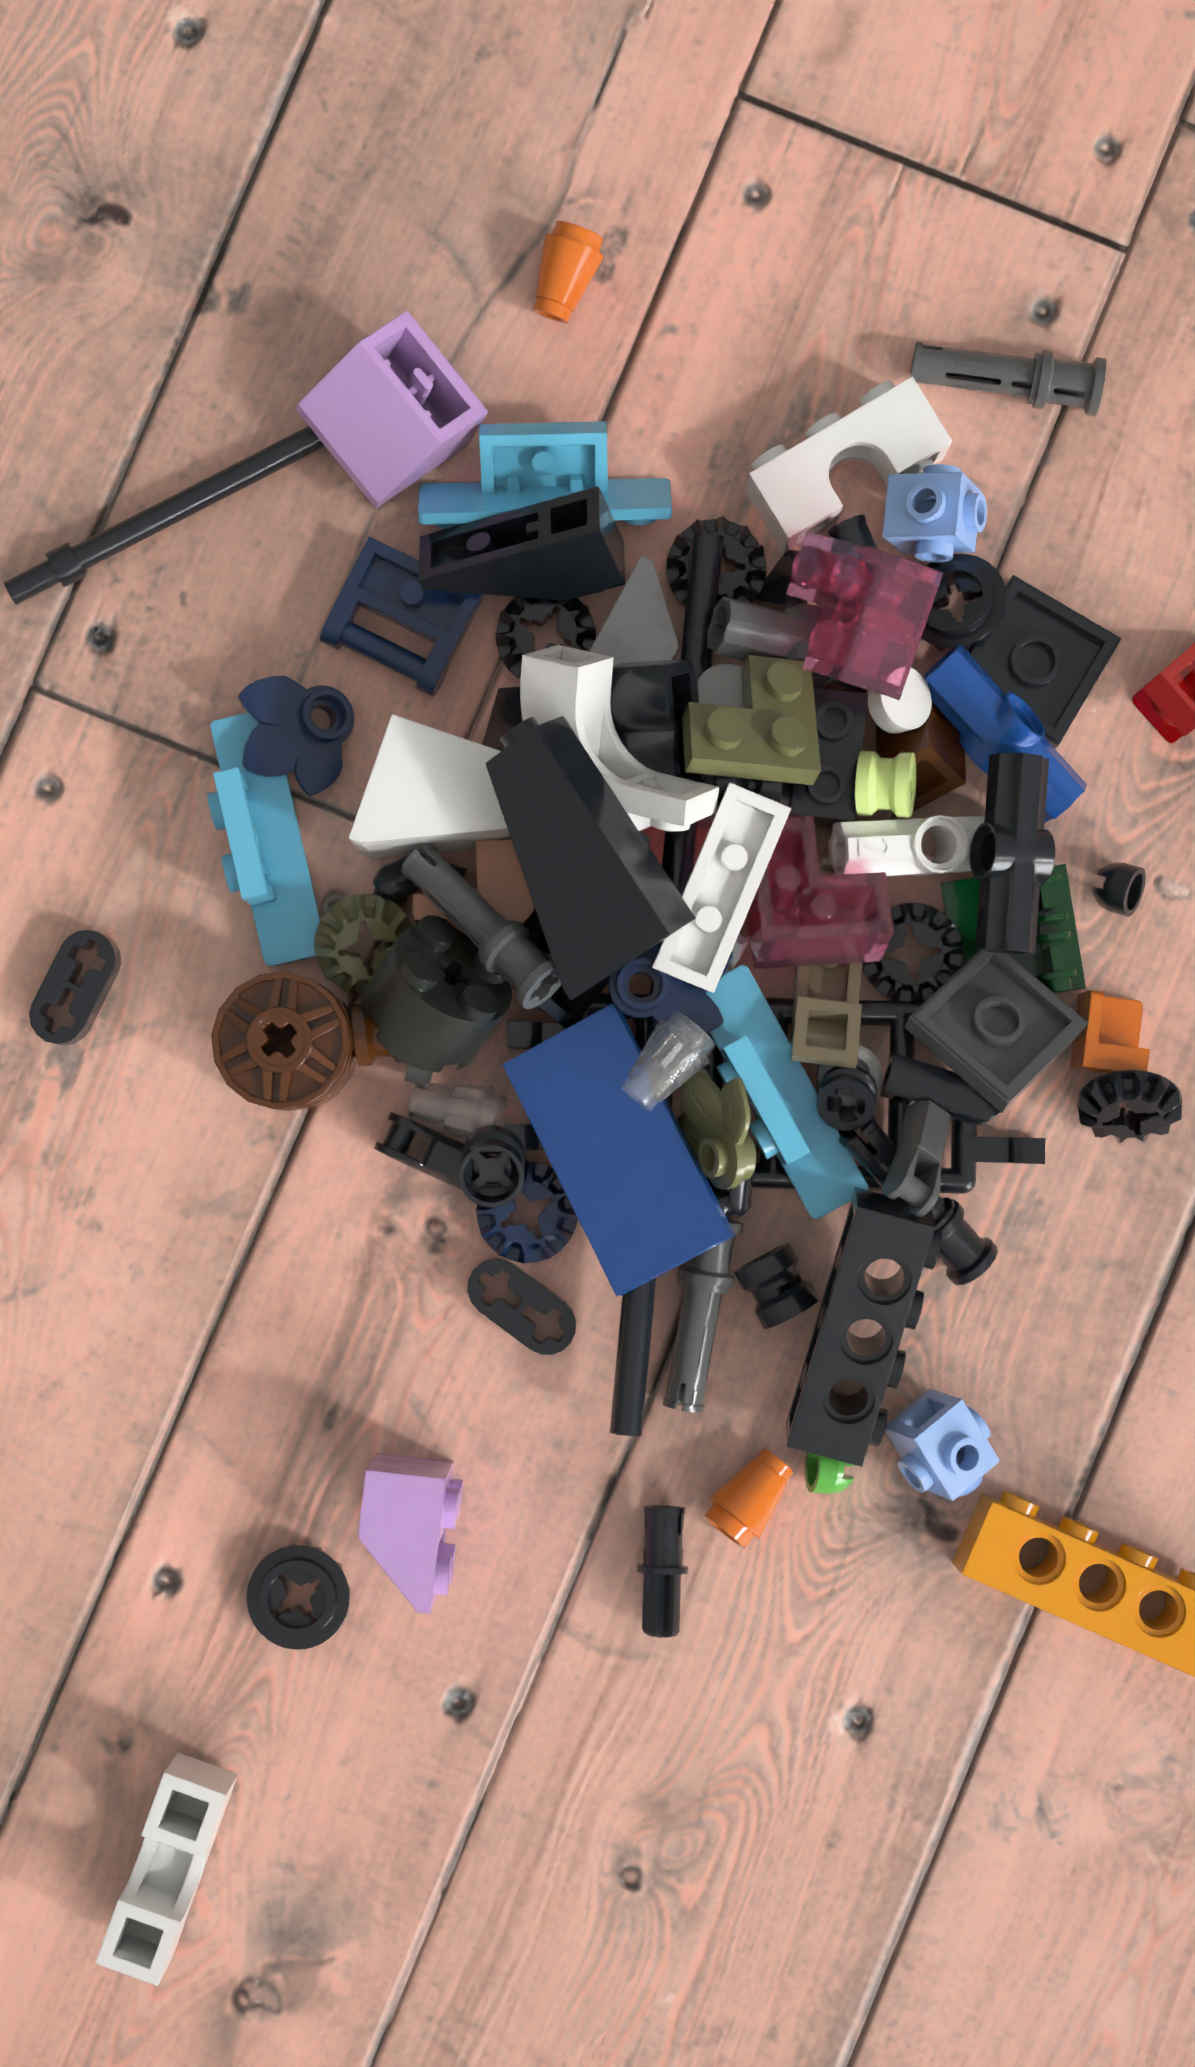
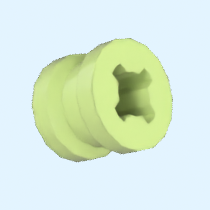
(885, 783)

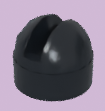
(1121, 888)

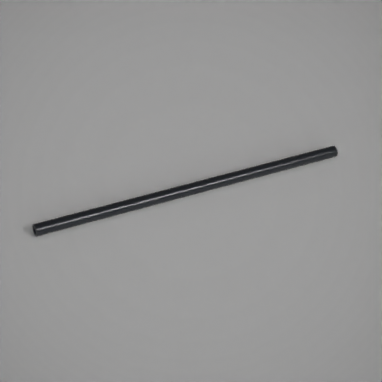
(678, 863)

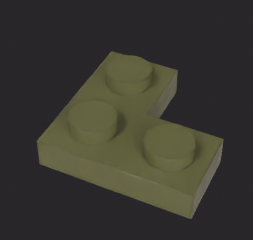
(765, 739)

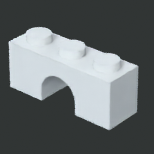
(889, 431)
(167, 1868)

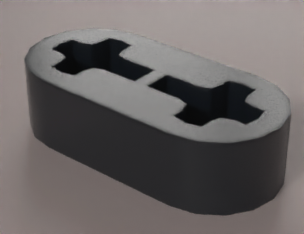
(61, 980)
(512, 1318)

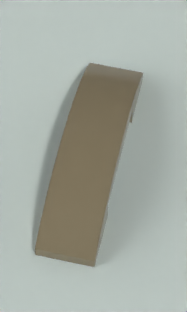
(826, 1000)

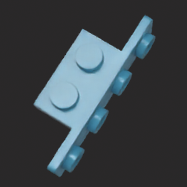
(540, 463)
(265, 848)
(781, 1097)

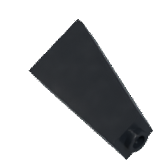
(581, 856)

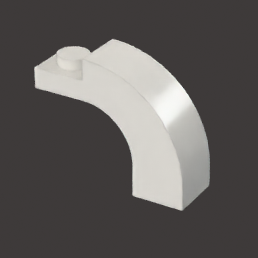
(578, 687)

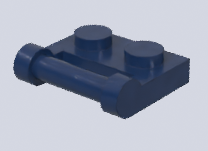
(389, 586)

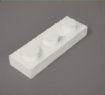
(723, 886)

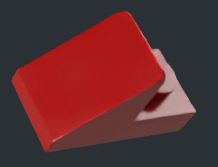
(1170, 698)

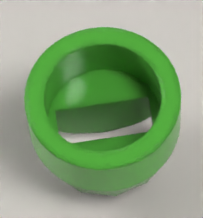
(826, 1474)

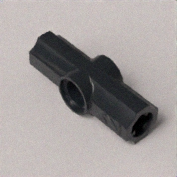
(1012, 853)

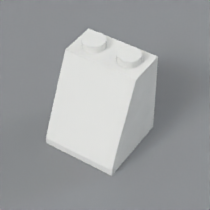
(425, 792)

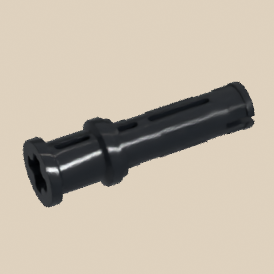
(961, 1248)

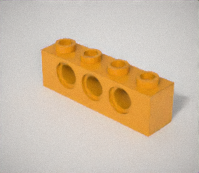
(991, 1557)

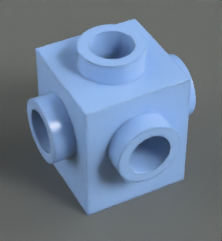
(933, 513)
(942, 1445)

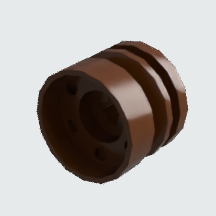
(323, 1042)

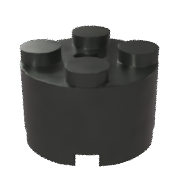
(434, 997)

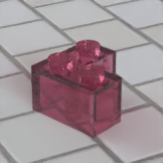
(869, 611)
(814, 917)

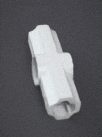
(896, 845)

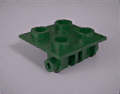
(1057, 950)

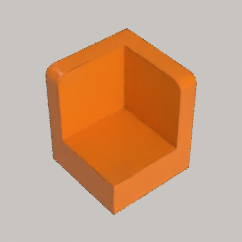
(1111, 1035)

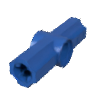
(997, 724)

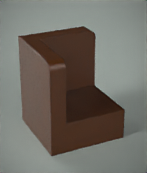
(937, 755)

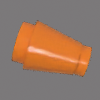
(566, 269)
(749, 1498)

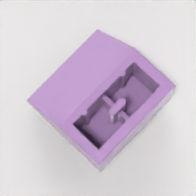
(392, 410)
(405, 1523)

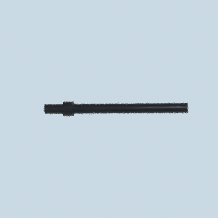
(69, 563)

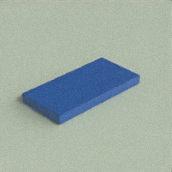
(617, 1162)

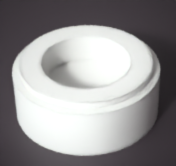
(903, 714)

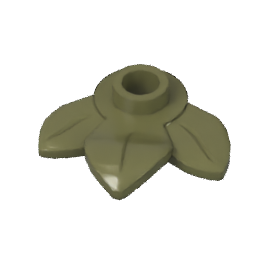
(718, 1128)

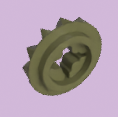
(340, 929)

